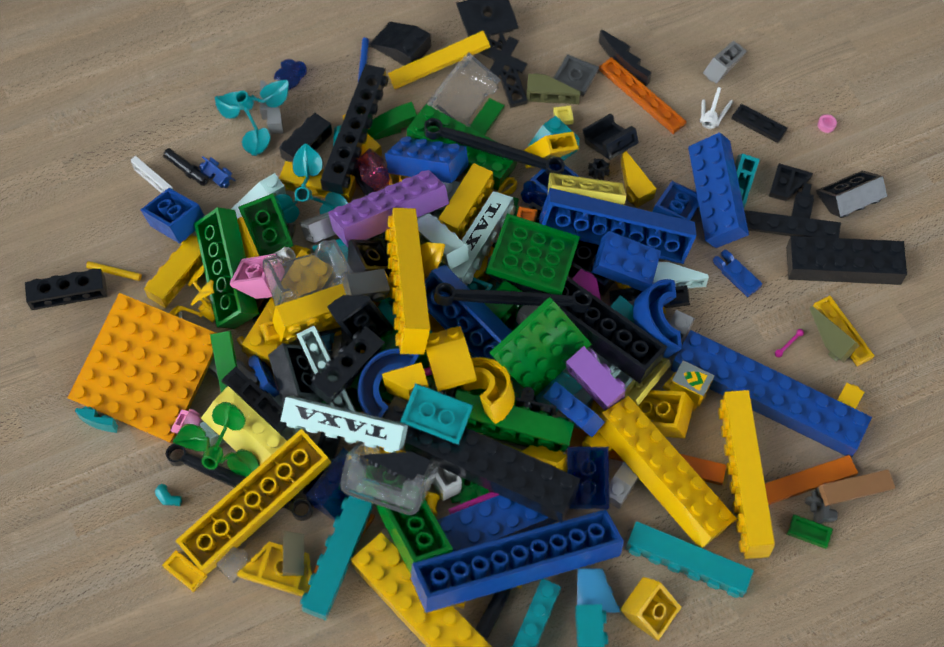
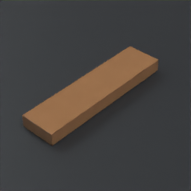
(856, 487)

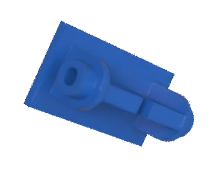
(211, 167)

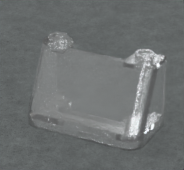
(464, 89)
(307, 273)
(380, 487)

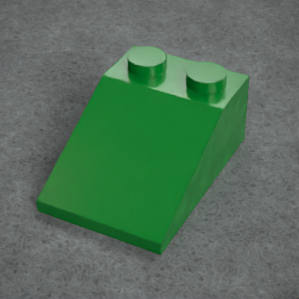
(266, 224)

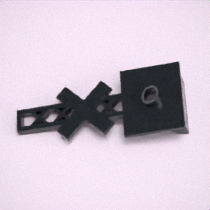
(498, 23)

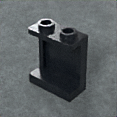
(609, 138)

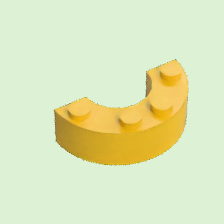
(499, 392)

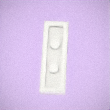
(149, 175)

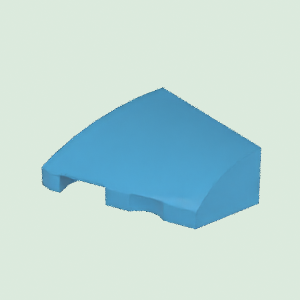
(594, 589)

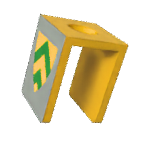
(692, 381)

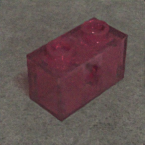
(373, 170)

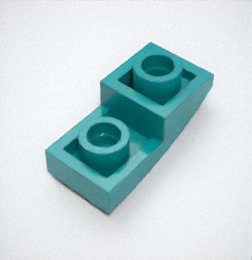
(91, 417)

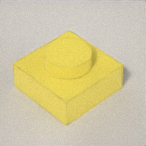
(564, 114)

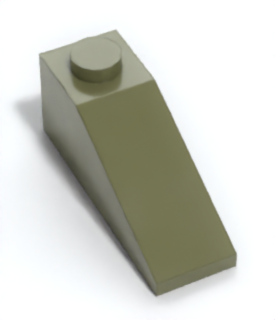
(549, 90)
(834, 339)

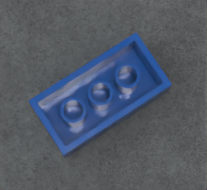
(412, 156)

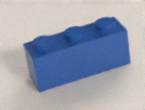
(574, 409)

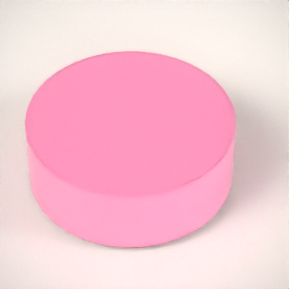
(827, 123)

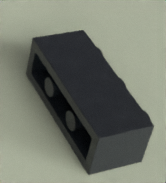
(312, 132)

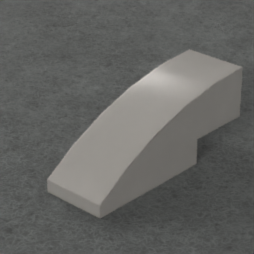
(272, 115)

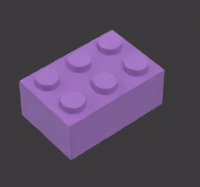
(596, 378)

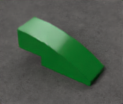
(392, 121)

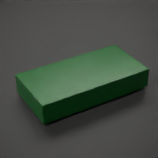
(809, 531)

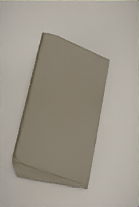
(293, 554)

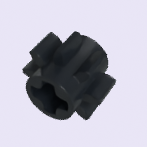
(599, 169)

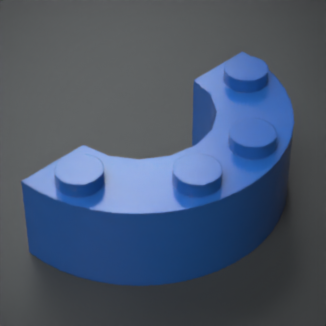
(650, 317)
(370, 378)

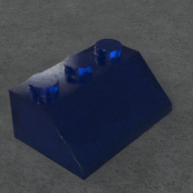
(592, 468)
(327, 492)

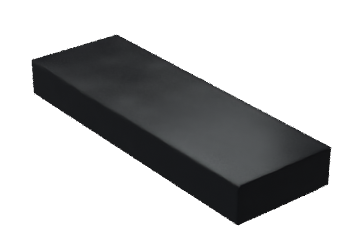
(759, 123)

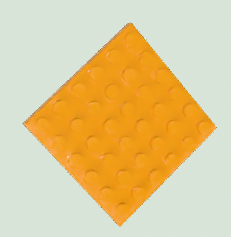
(144, 367)

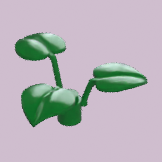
(195, 438)

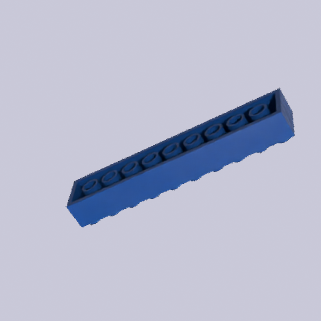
(777, 395)
(515, 560)

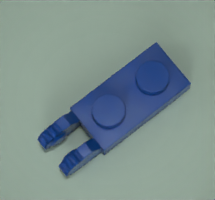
(737, 273)
(263, 375)

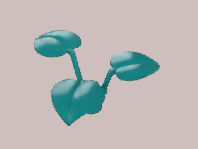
(231, 103)
(307, 163)

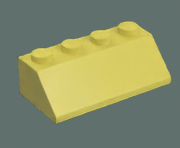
(588, 187)
(255, 436)

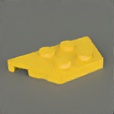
(267, 570)

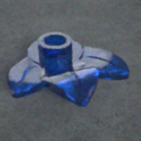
(290, 73)
(530, 194)

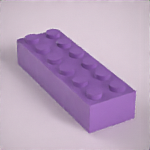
(369, 214)

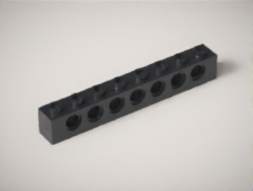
(350, 140)

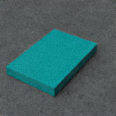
(436, 413)

